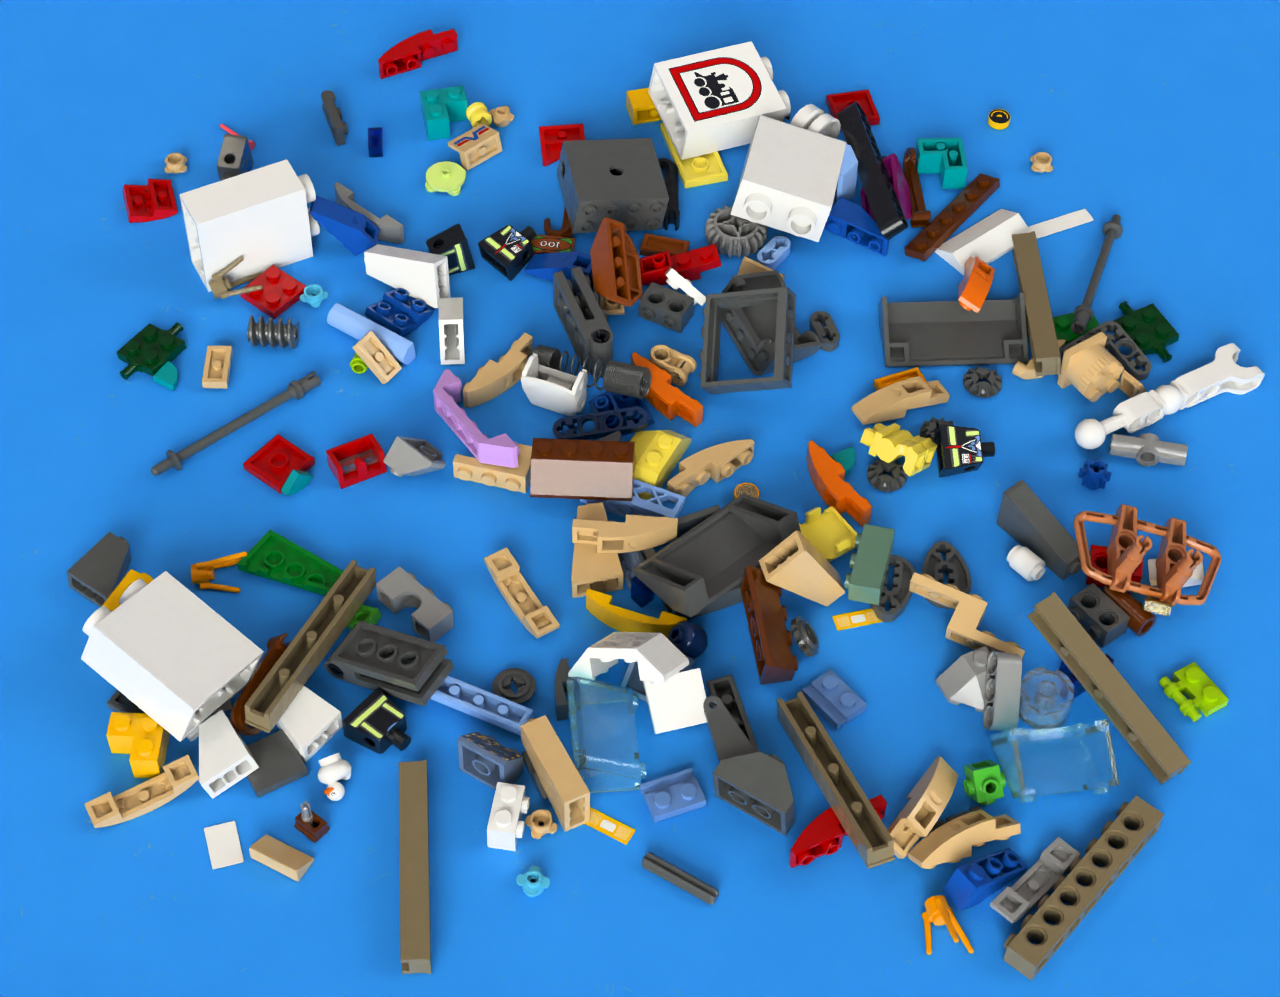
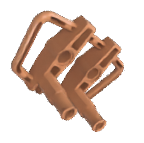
(1127, 551)

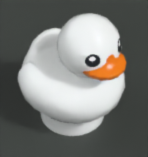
(332, 770)

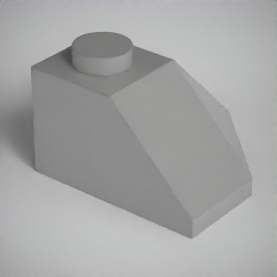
(413, 457)
(966, 679)

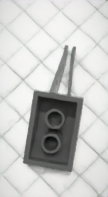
(747, 777)

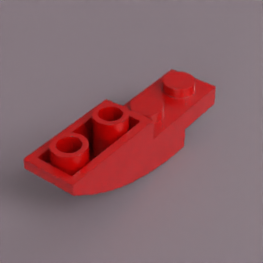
(417, 48)
(685, 264)
(825, 835)

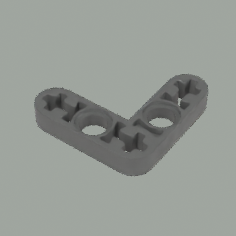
(1122, 339)

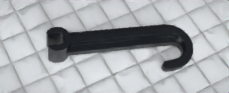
(671, 181)

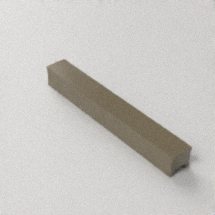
(1037, 306)
(309, 647)
(1108, 689)
(836, 781)
(414, 868)

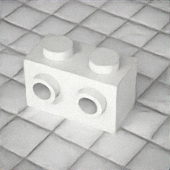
(506, 816)

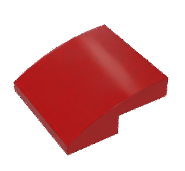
(149, 201)

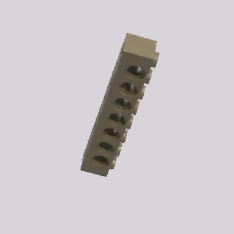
(1030, 957)

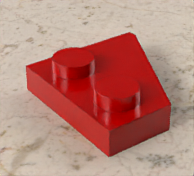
(552, 138)

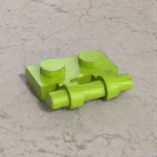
(1198, 687)

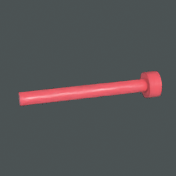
(251, 143)

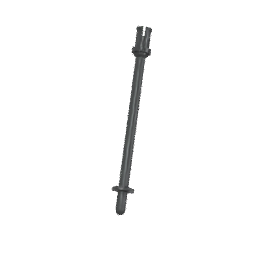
(1084, 313)
(295, 390)

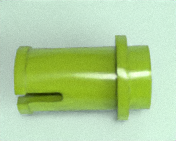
(358, 365)

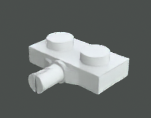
(676, 281)

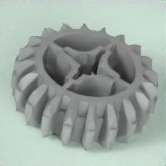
(734, 234)

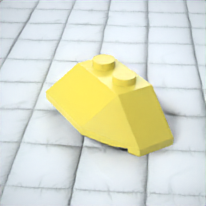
(657, 456)

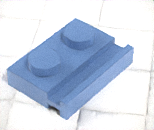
(834, 699)
(672, 795)

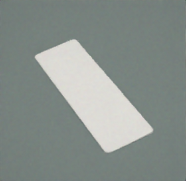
(1061, 223)

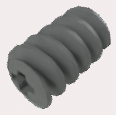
(273, 333)

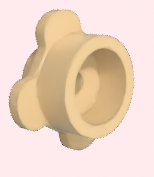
(501, 116)
(1041, 162)
(175, 163)
(537, 817)

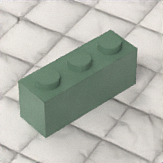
(869, 564)

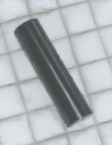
(727, 691)

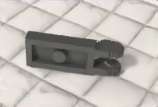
(334, 117)

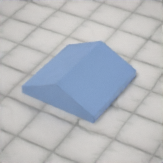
(847, 175)

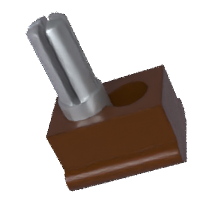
(310, 823)

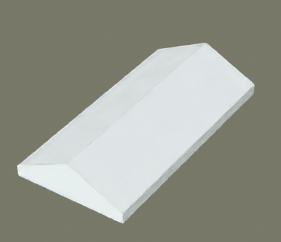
(985, 239)

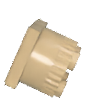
(1090, 368)

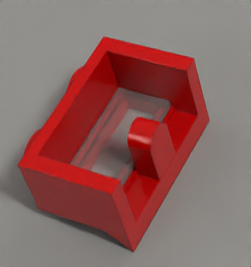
(356, 461)

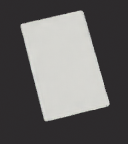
(223, 845)

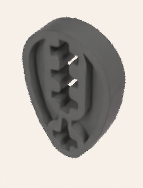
(953, 566)
(899, 595)

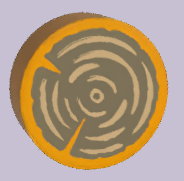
(746, 488)

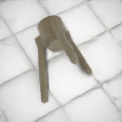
(222, 288)

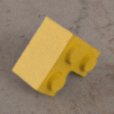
(142, 739)

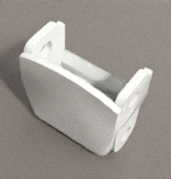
(554, 388)

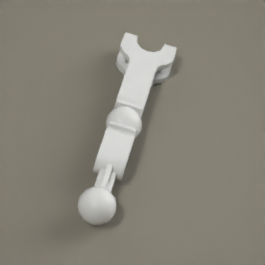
(1185, 391)

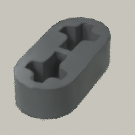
(829, 330)

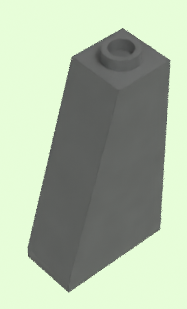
(1036, 528)

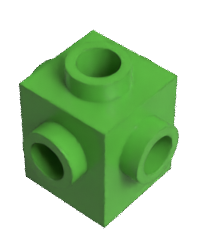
(984, 782)

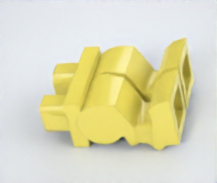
(892, 443)

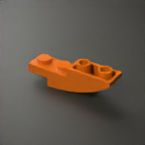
(976, 284)
(668, 399)
(830, 484)

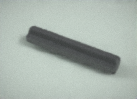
(680, 878)

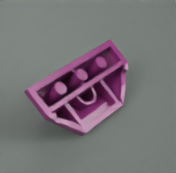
(900, 186)

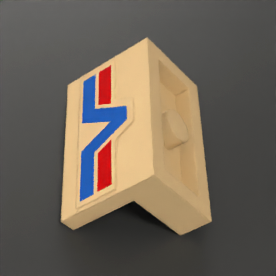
(476, 145)

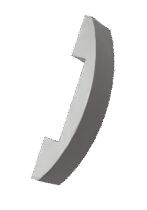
(390, 229)
(1038, 881)

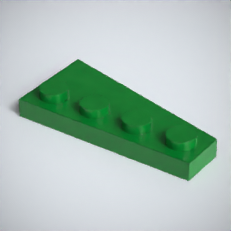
(289, 564)

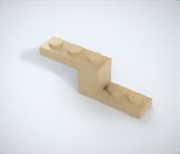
(493, 475)
(966, 617)

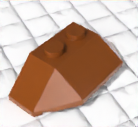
(615, 264)

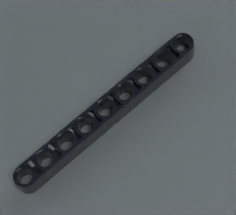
(872, 171)

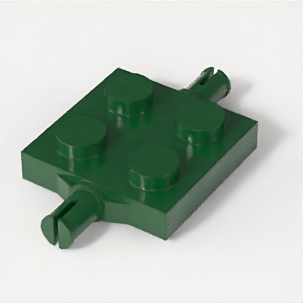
(1148, 329)
(151, 349)

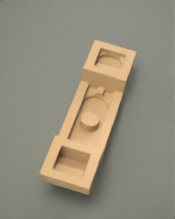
(519, 595)
(144, 797)

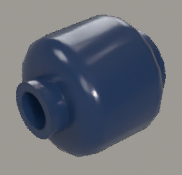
(688, 638)

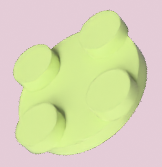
(445, 177)

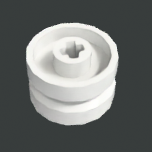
(815, 120)

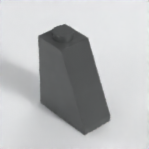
(101, 569)

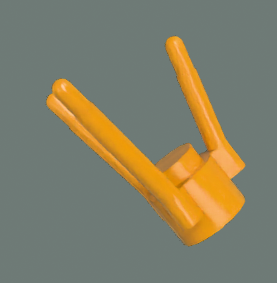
(204, 572)
(940, 913)

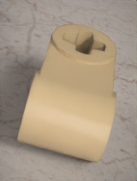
(673, 363)

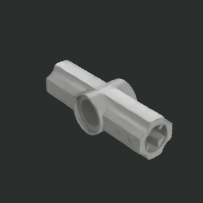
(1148, 449)

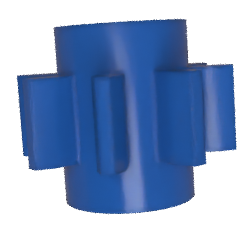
(1094, 474)

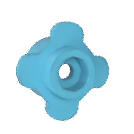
(313, 295)
(536, 888)

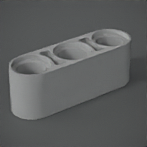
(1002, 691)

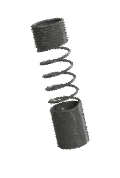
(618, 376)

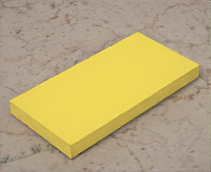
(699, 169)

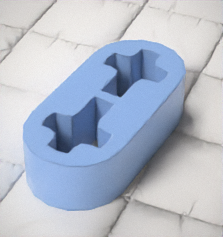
(777, 256)

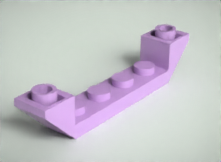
(494, 451)

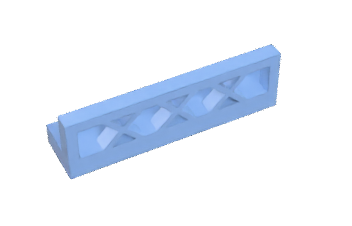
(643, 507)

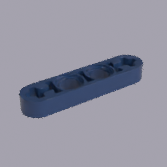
(600, 420)

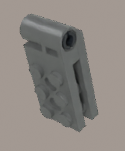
(583, 319)
(390, 661)

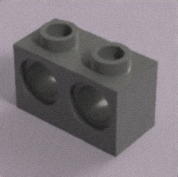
(666, 307)
(1098, 615)

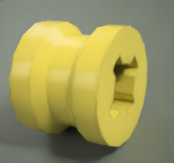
(477, 114)

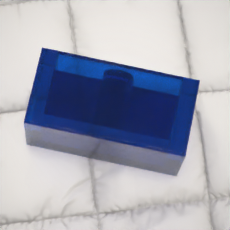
(375, 142)
(640, 592)

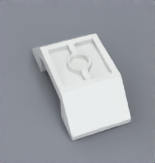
(653, 651)

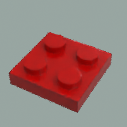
(278, 292)

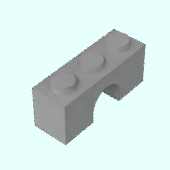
(403, 590)

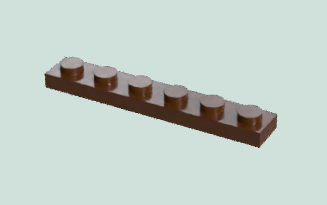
(952, 217)

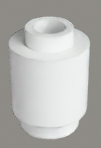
(1026, 563)

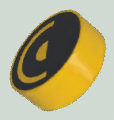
(999, 119)

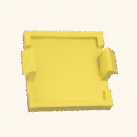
(828, 532)

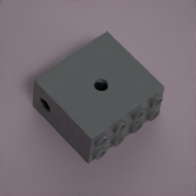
(612, 181)

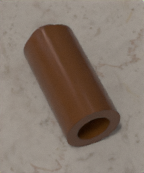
(1140, 620)

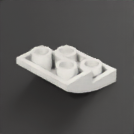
(677, 701)

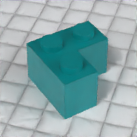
(442, 107)
(942, 157)

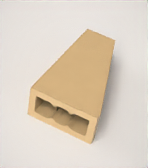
(593, 569)
(802, 570)
(556, 772)

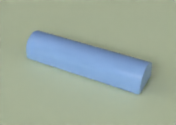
(358, 326)
(482, 704)

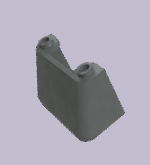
(755, 326)

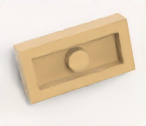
(377, 357)
(217, 367)

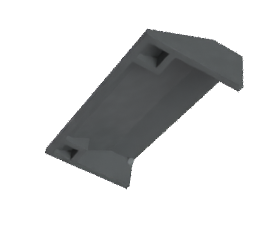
(952, 336)

